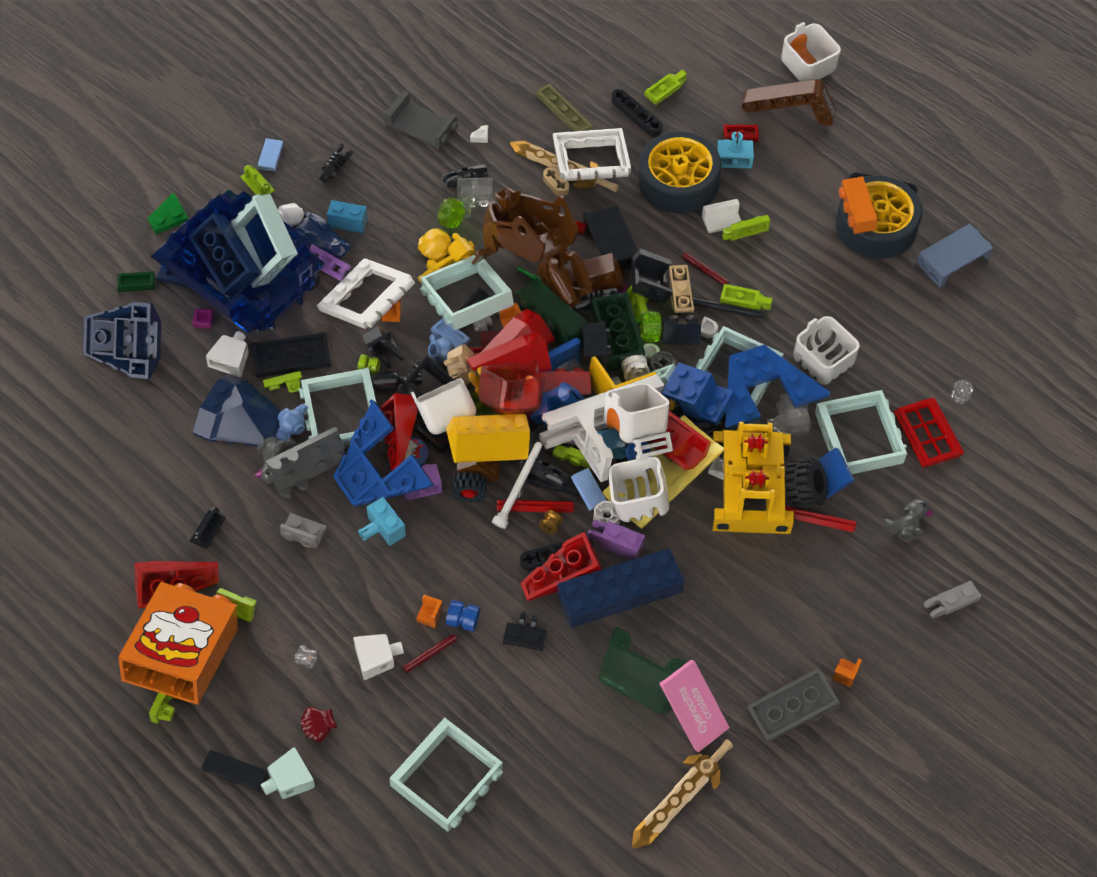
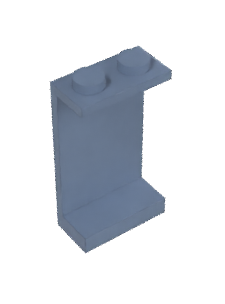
(953, 254)

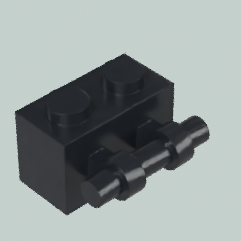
(681, 330)
(595, 342)

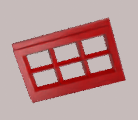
(917, 446)

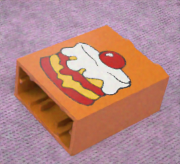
(179, 642)

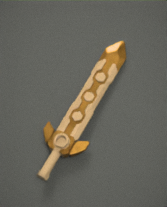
(549, 159)
(683, 792)

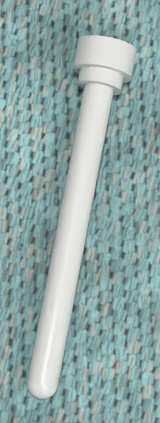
(501, 518)

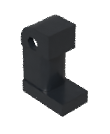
(380, 343)

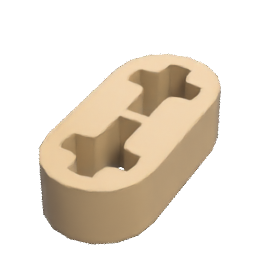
(553, 183)

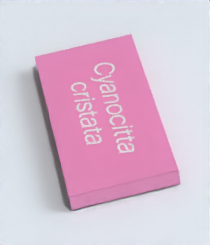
(694, 705)

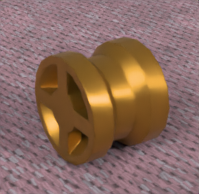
(550, 522)

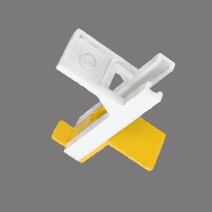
(584, 418)

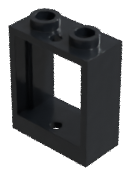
(432, 368)

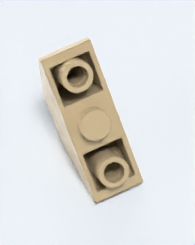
(680, 284)

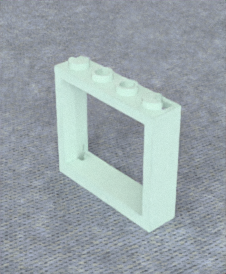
(276, 231)
(475, 312)
(740, 342)
(333, 381)
(877, 399)
(443, 729)

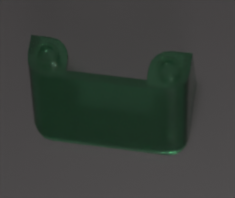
(634, 674)

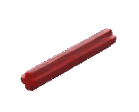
(538, 506)
(822, 519)

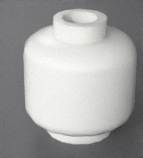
(291, 214)

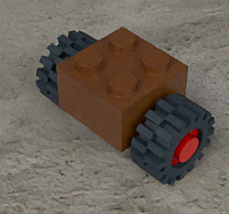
(474, 479)

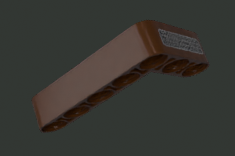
(792, 94)

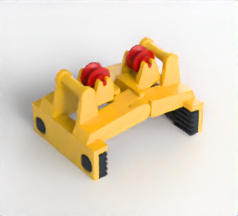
(760, 478)

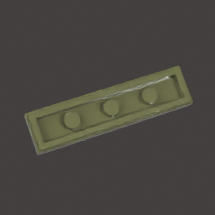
(563, 109)

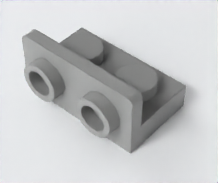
(303, 530)

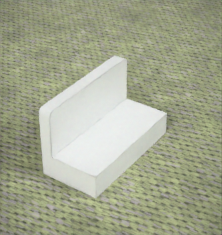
(720, 215)

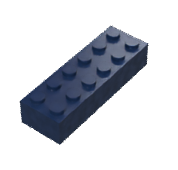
(620, 588)

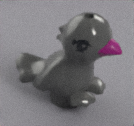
(270, 448)
(908, 525)

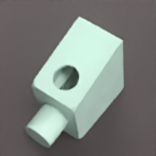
(288, 776)

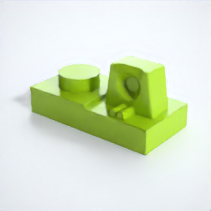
(638, 303)
(291, 380)
(245, 605)
(160, 709)

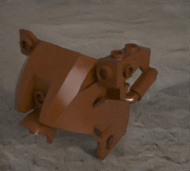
(518, 231)

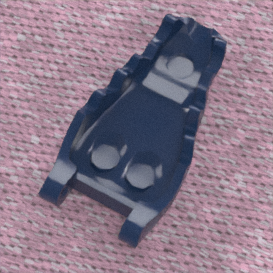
(322, 235)

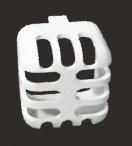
(815, 360)
(639, 505)

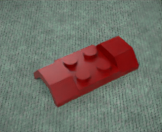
(687, 444)

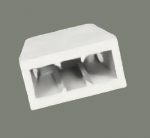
(229, 354)
(376, 654)

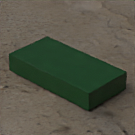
(136, 281)

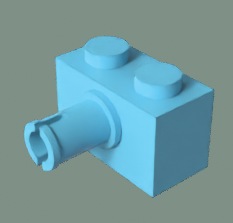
(736, 152)
(384, 521)

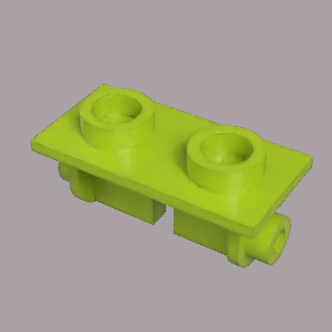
(256, 181)

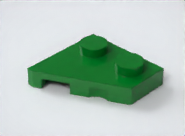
(167, 215)

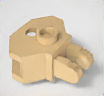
(458, 364)

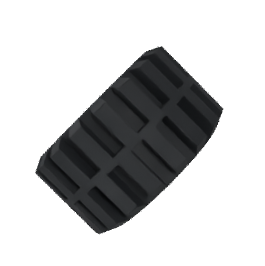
(806, 483)

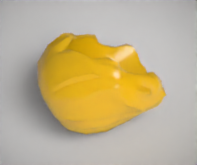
(434, 244)

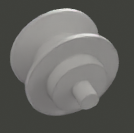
(481, 325)

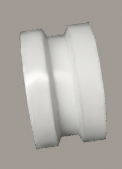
(634, 367)
(606, 508)

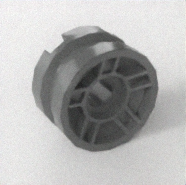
(661, 358)

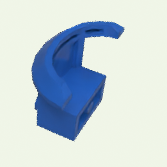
(555, 399)

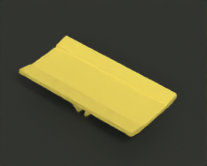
(675, 476)

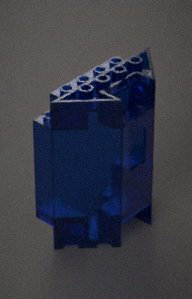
(253, 307)

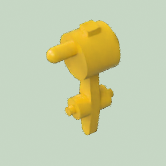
(458, 250)

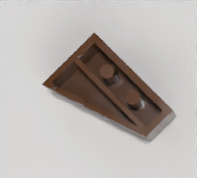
(603, 273)

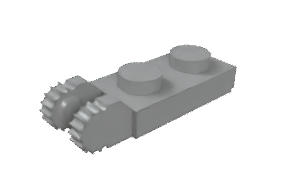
(953, 599)

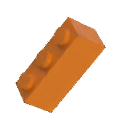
(858, 205)

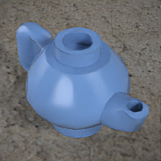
(439, 348)
(291, 422)

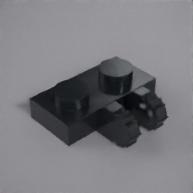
(523, 635)

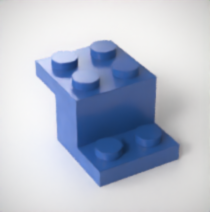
(698, 393)

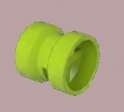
(371, 363)

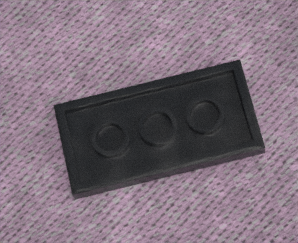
(291, 355)

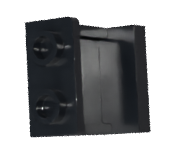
(649, 275)

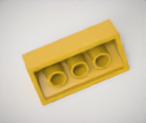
(489, 438)

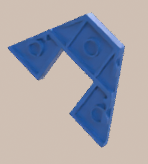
(761, 366)
(358, 475)

